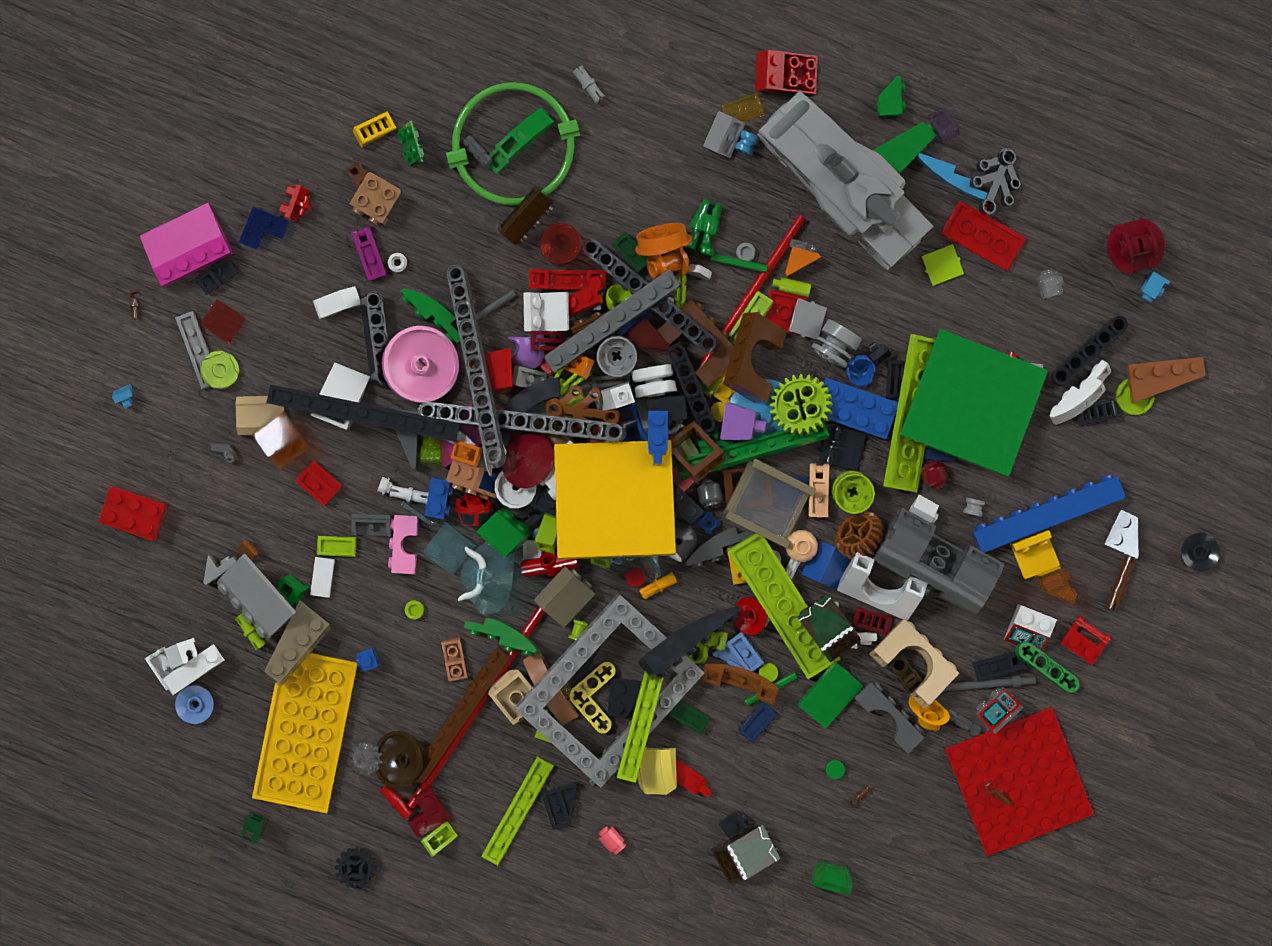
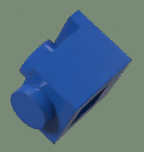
(367, 659)

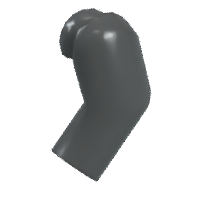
(226, 449)

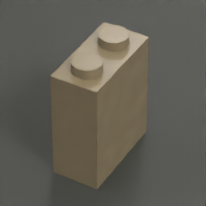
(565, 596)

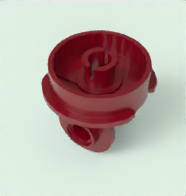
(1135, 245)

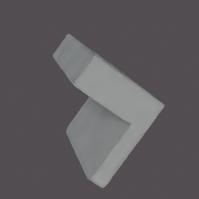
(724, 134)

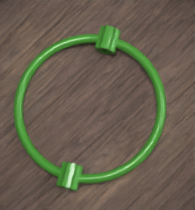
(458, 157)

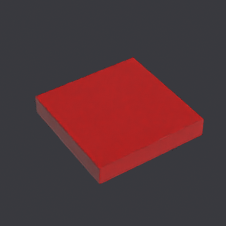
(782, 308)

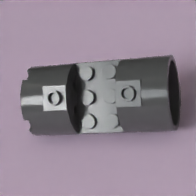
(961, 575)

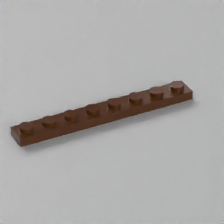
(462, 711)

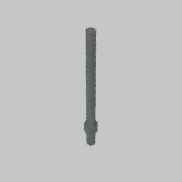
(1015, 682)

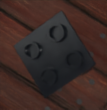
(842, 447)

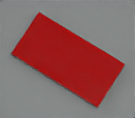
(983, 236)

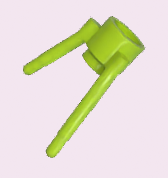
(564, 385)

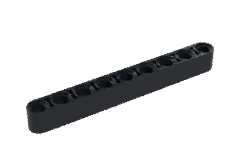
(628, 279)

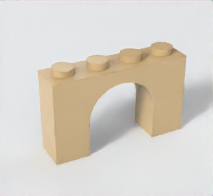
(939, 670)

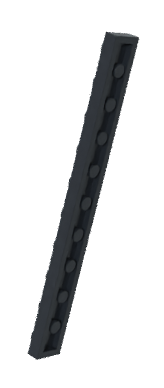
(363, 413)

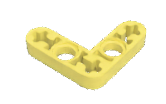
(587, 692)

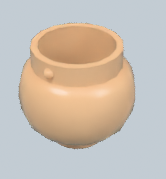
(802, 546)

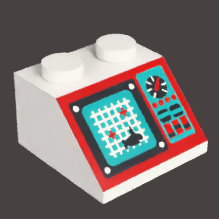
(1030, 627)

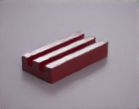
(534, 340)

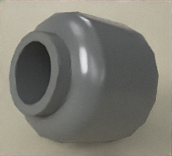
(710, 494)

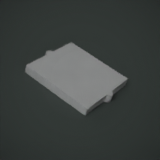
(807, 319)

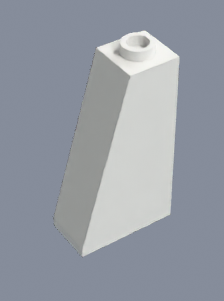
(615, 397)

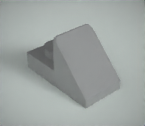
(525, 377)
(214, 571)

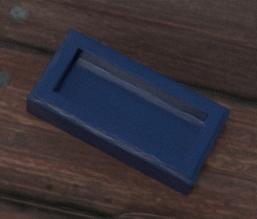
(757, 722)

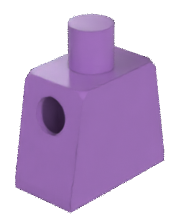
(740, 423)

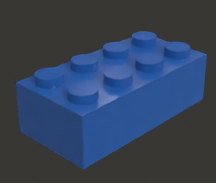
(860, 409)

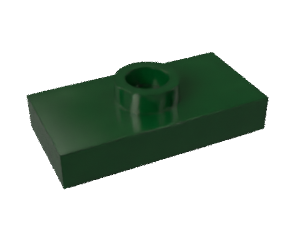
(689, 716)

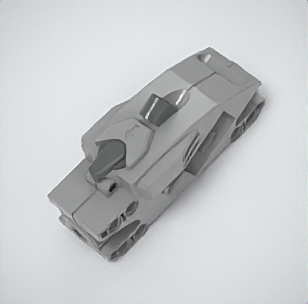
(847, 179)

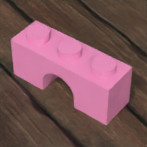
(401, 560)

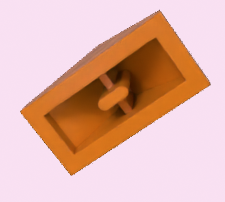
(799, 259)
(467, 453)

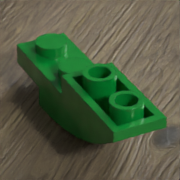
(519, 139)
(427, 307)
(509, 636)

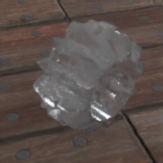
(365, 758)

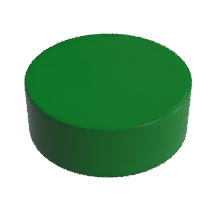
(835, 769)

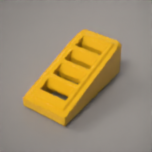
(371, 123)

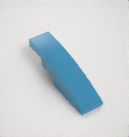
(945, 172)

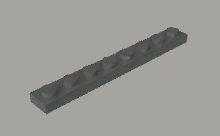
(612, 321)

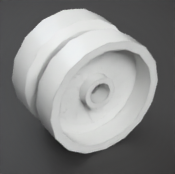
(654, 382)
(513, 498)

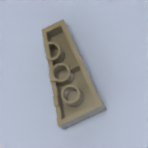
(297, 642)

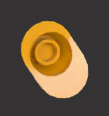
(930, 717)

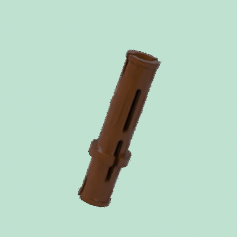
(1121, 583)

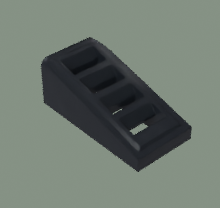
(1113, 411)

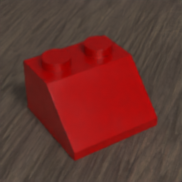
(499, 371)

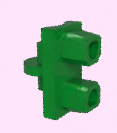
(703, 446)

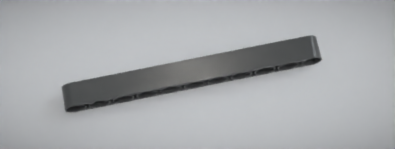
(481, 372)
(530, 422)

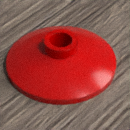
(746, 622)

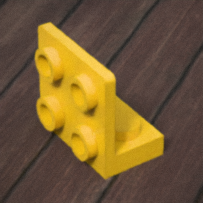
(1035, 554)

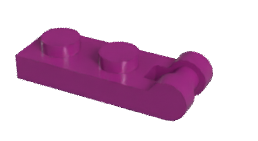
(369, 253)

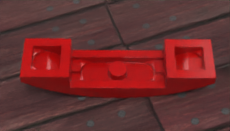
(563, 279)

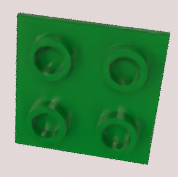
(408, 137)

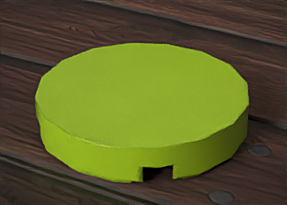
(219, 370)
(1124, 400)

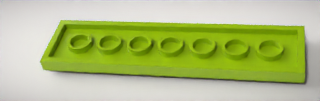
(906, 455)
(779, 599)

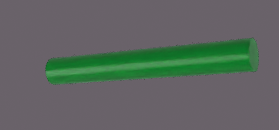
(740, 263)
(781, 683)

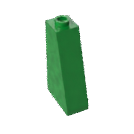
(906, 146)

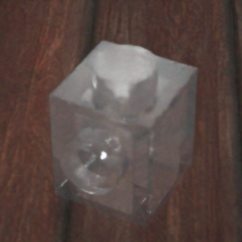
(1050, 283)

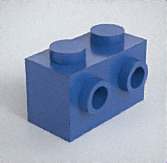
(438, 498)

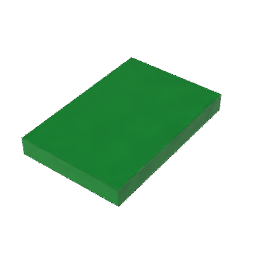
(830, 695)

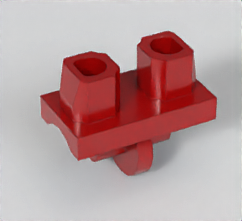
(298, 203)

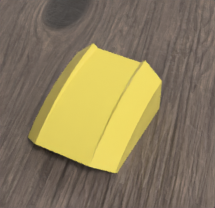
(658, 771)

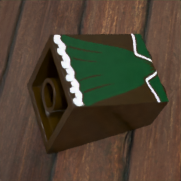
(828, 627)
(746, 854)

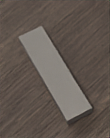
(193, 341)

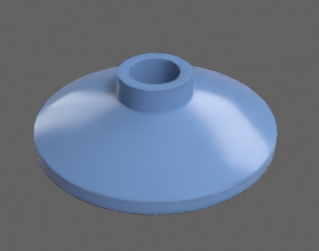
(185, 708)

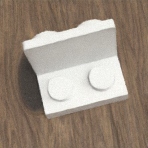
(546, 311)

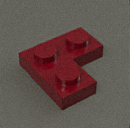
(432, 816)

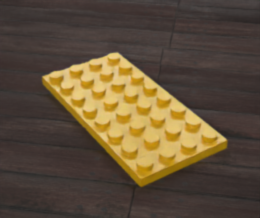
(306, 734)

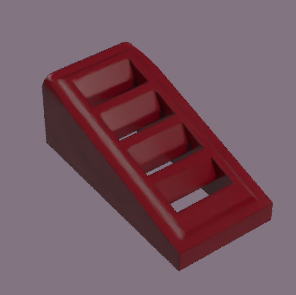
(855, 620)

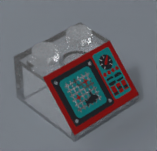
(998, 709)

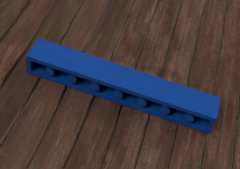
(1048, 514)

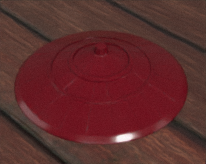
(528, 460)

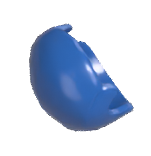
(860, 370)

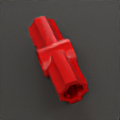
(547, 564)

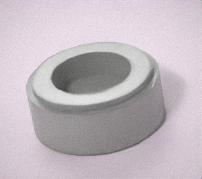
(745, 251)

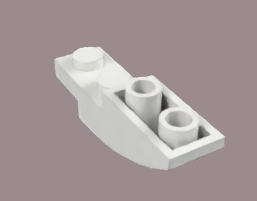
(1078, 400)

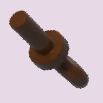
(134, 305)
(998, 794)
(860, 795)

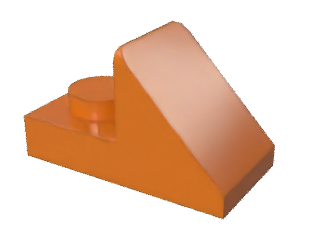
(581, 366)

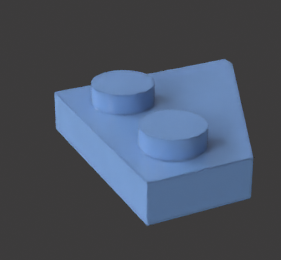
(740, 653)

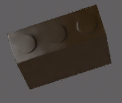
(526, 215)

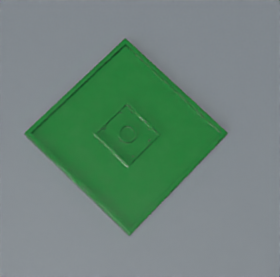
(973, 403)

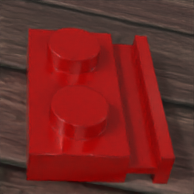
(319, 483)

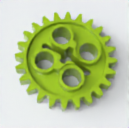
(818, 399)

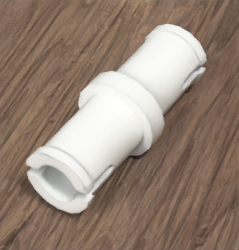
(409, 494)

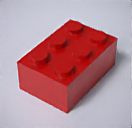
(133, 513)

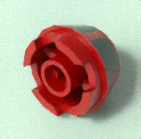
(473, 510)

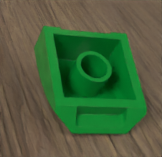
(832, 877)

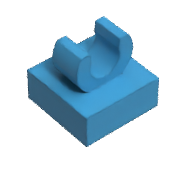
(124, 395)

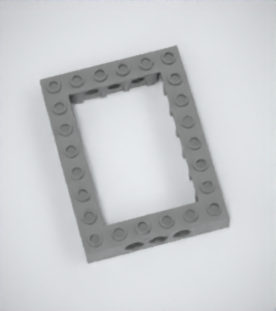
(572, 659)

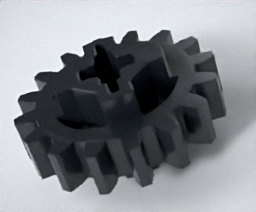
(361, 874)

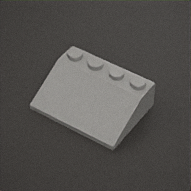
(255, 597)

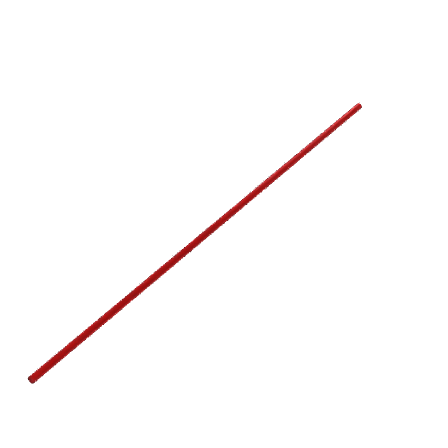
(539, 613)

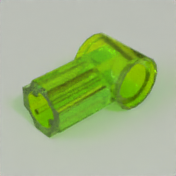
(431, 450)

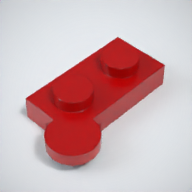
(587, 297)

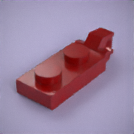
(691, 779)

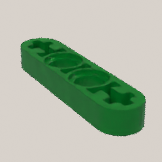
(1046, 669)

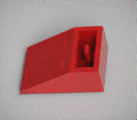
(785, 72)

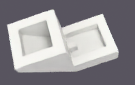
(336, 302)

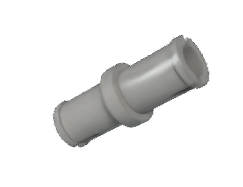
(588, 84)

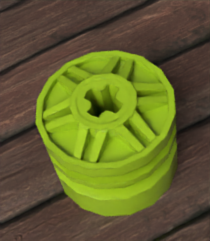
(857, 502)

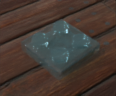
(448, 548)

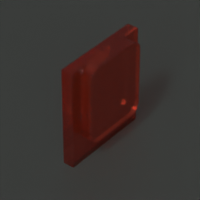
(223, 321)

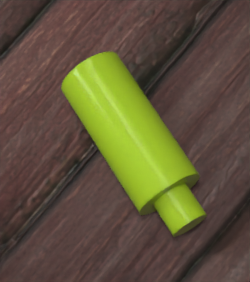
(792, 286)

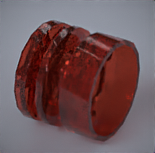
(564, 233)

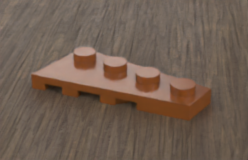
(1160, 376)

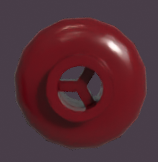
(934, 474)

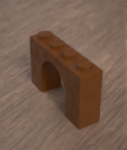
(717, 365)
(740, 373)

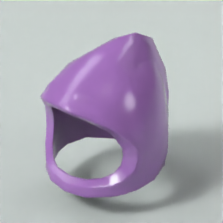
(524, 355)

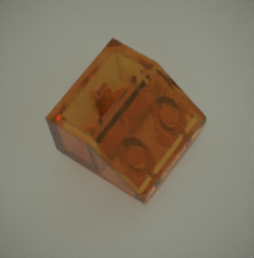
(282, 440)
(1055, 584)

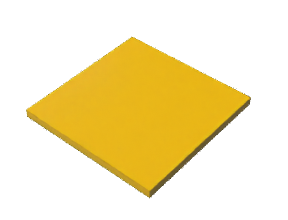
(613, 501)

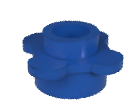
(703, 522)

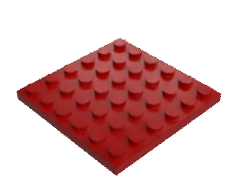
(1033, 772)

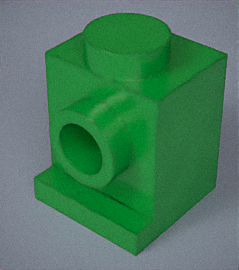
(291, 589)

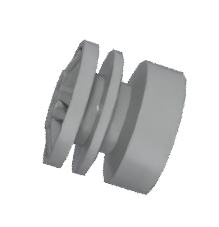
(836, 343)
(618, 367)

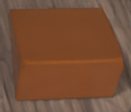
(249, 549)

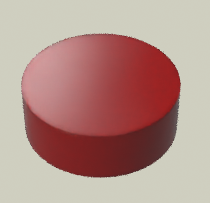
(635, 577)

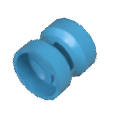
(746, 144)

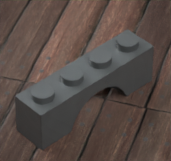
(906, 734)

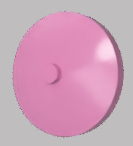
(420, 364)

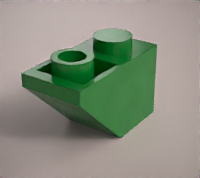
(890, 100)

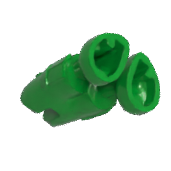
(704, 223)

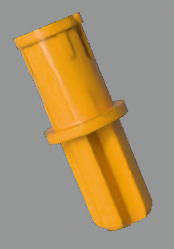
(658, 585)

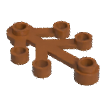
(579, 410)

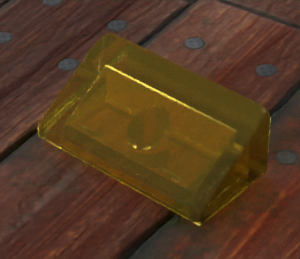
(744, 108)

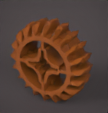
(859, 534)

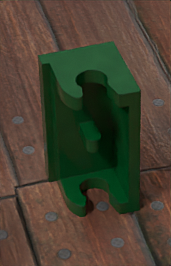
(255, 824)

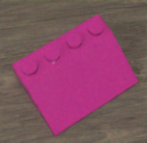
(186, 245)

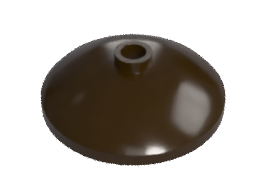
(394, 770)

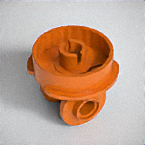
(664, 239)

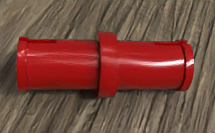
(396, 801)

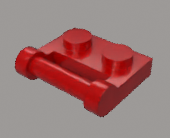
(1081, 645)

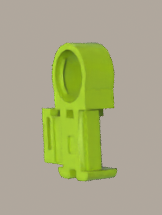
(717, 640)

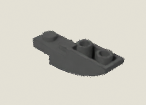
(712, 547)

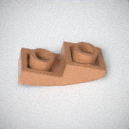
(454, 659)

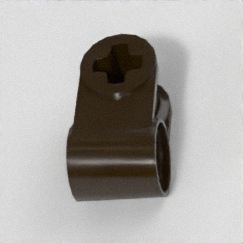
(906, 674)

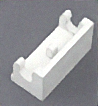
(177, 653)
(160, 665)

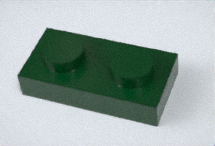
(626, 248)

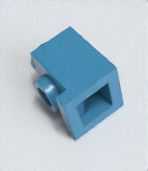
(1153, 286)

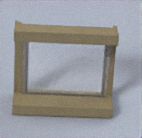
(767, 502)

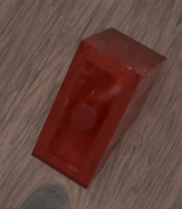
(646, 335)

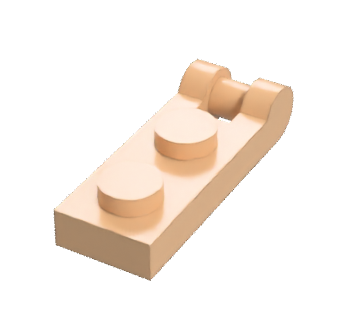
(820, 500)

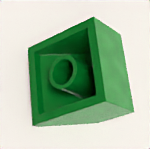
(504, 532)

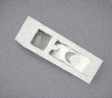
(193, 669)

